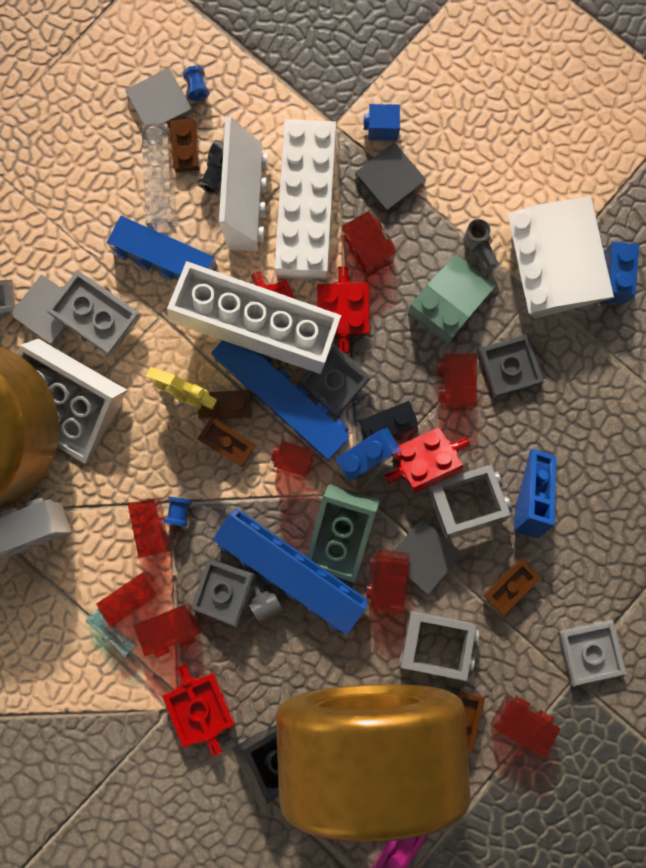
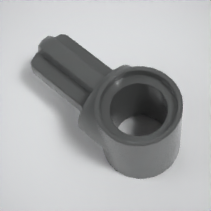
(481, 245)
(263, 604)

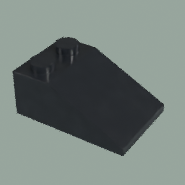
(259, 764)

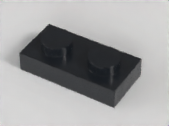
(396, 419)

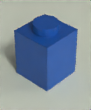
(382, 122)

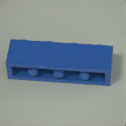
(155, 249)

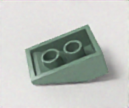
(451, 298)
(342, 531)

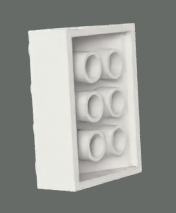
(242, 188)
(560, 256)
(82, 398)

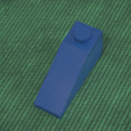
(537, 495)

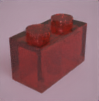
(368, 243)
(458, 381)
(292, 460)
(148, 528)
(389, 580)
(129, 598)
(167, 630)
(525, 726)

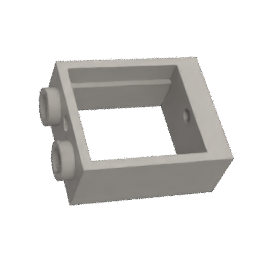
(443, 510)
(410, 641)

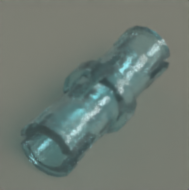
(111, 634)

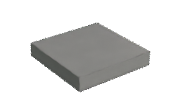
(159, 99)
(33, 307)
(592, 653)

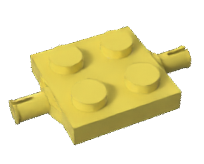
(182, 390)

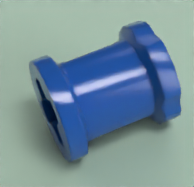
(195, 80)
(177, 511)

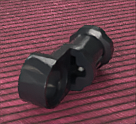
(213, 174)

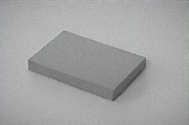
(94, 313)

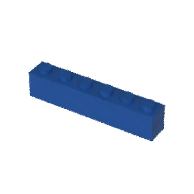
(283, 398)
(291, 571)

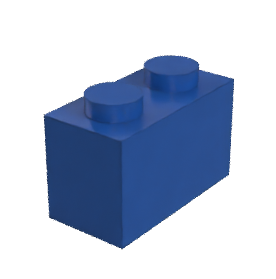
(622, 270)
(368, 454)

